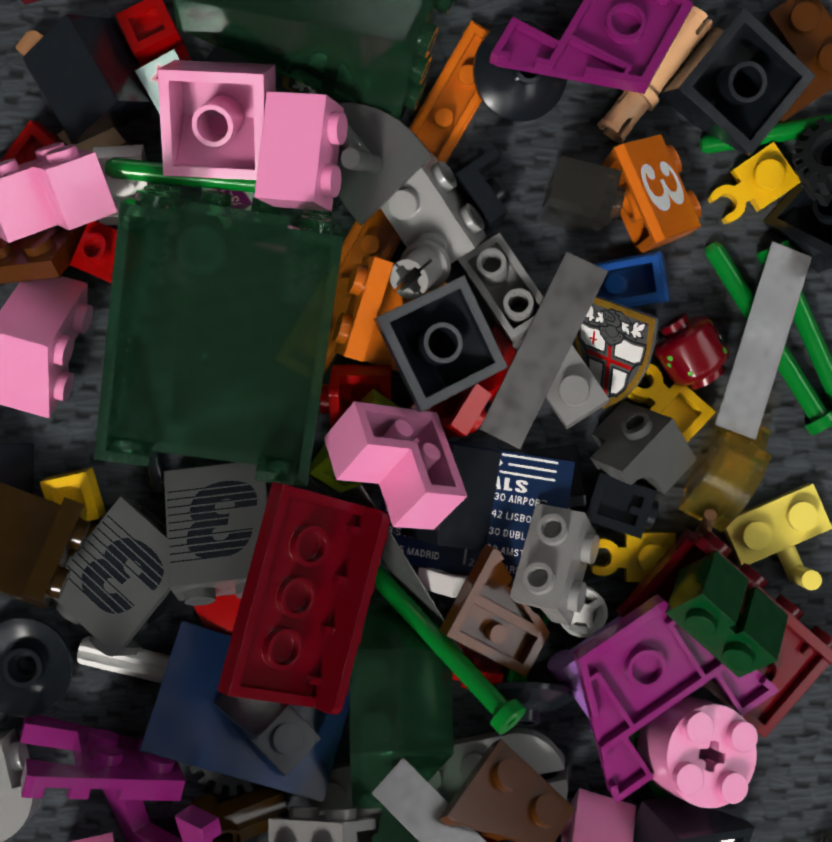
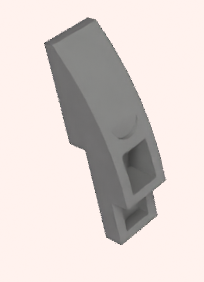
(513, 303)

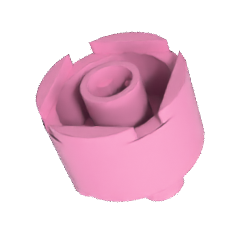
(700, 752)

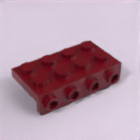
(305, 600)
(802, 652)

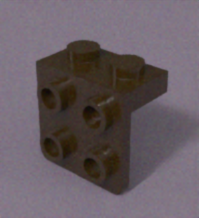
(37, 544)

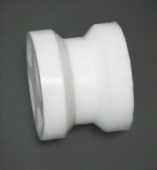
(591, 618)

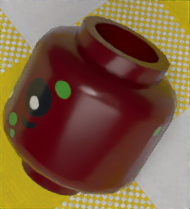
(691, 351)

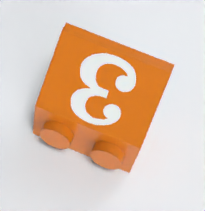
(655, 199)

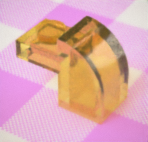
(726, 476)

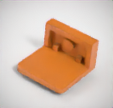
(371, 297)

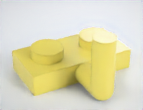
(777, 528)

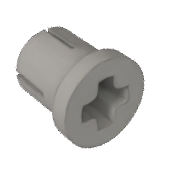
(431, 276)

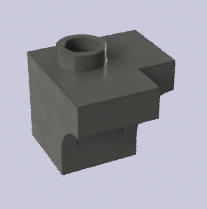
(641, 448)

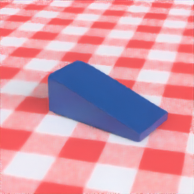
(636, 280)

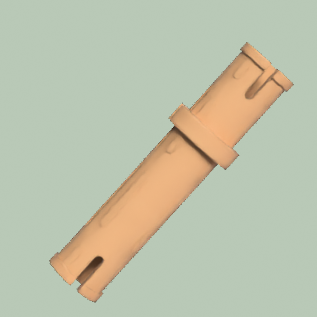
(633, 105)

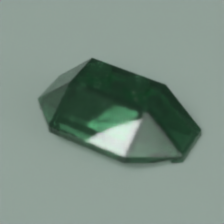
(396, 705)

